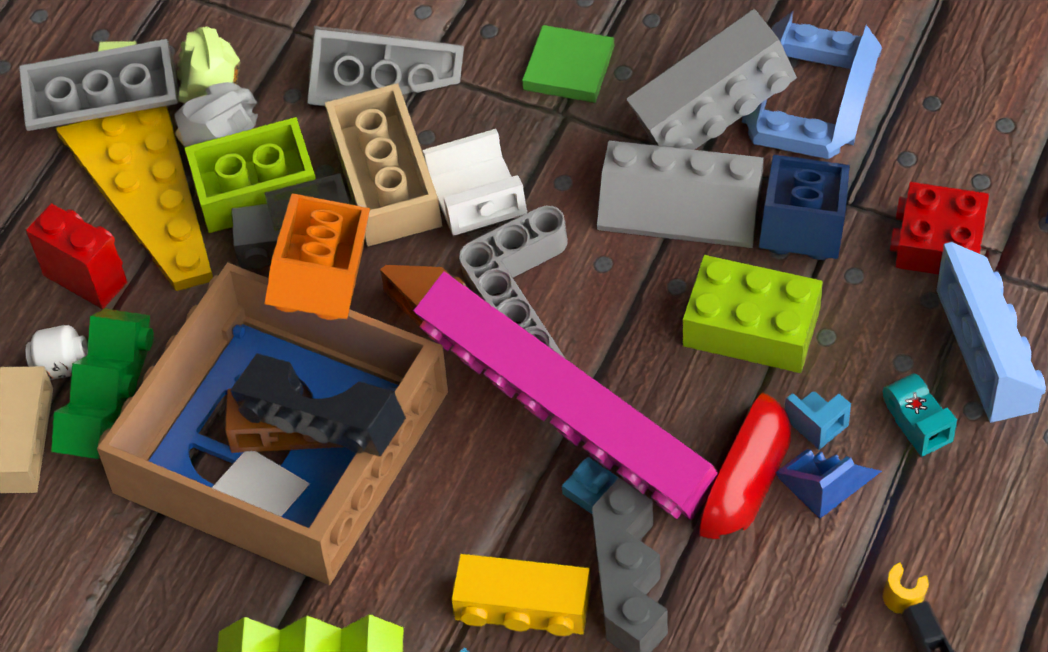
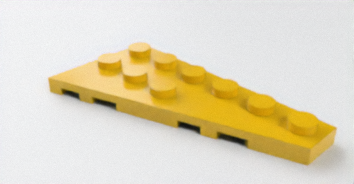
(144, 181)

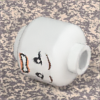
(56, 350)

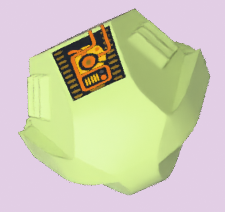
(204, 63)

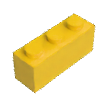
(521, 594)

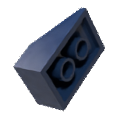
(805, 207)

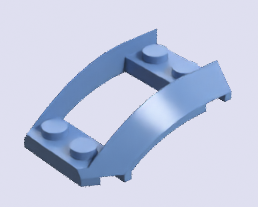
(826, 47)

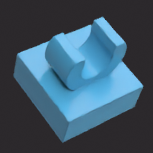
(588, 484)

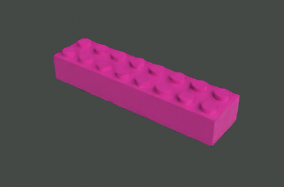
(573, 399)

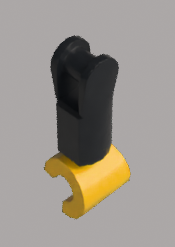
(916, 614)

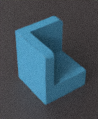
(817, 418)

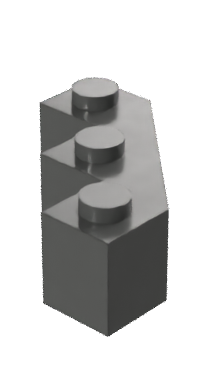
(628, 569)

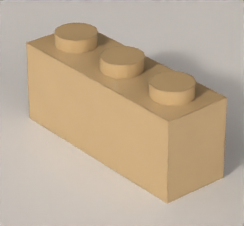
(23, 426)

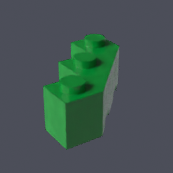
(102, 380)

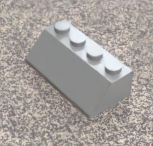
(98, 84)
(680, 193)

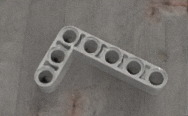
(503, 264)

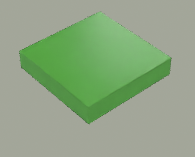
(568, 63)

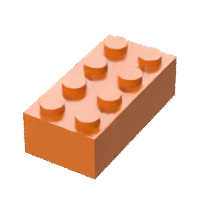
(317, 257)

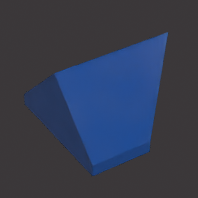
(823, 481)

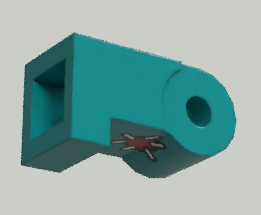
(919, 414)

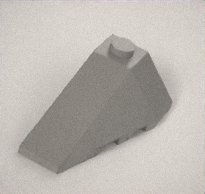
(360, 61)

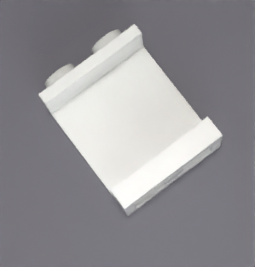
(474, 182)

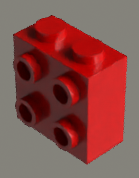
(936, 217)
(77, 255)

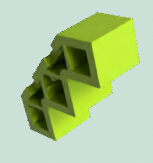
(312, 635)

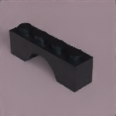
(358, 418)

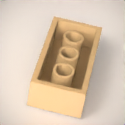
(384, 163)

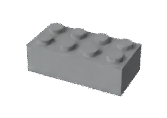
(714, 85)

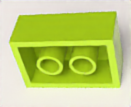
(244, 166)
(752, 313)

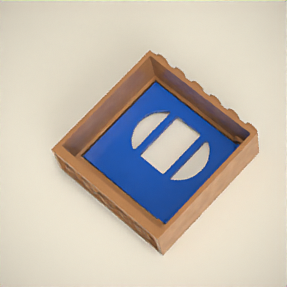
(152, 438)

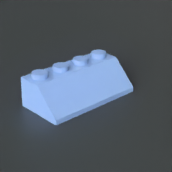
(988, 335)

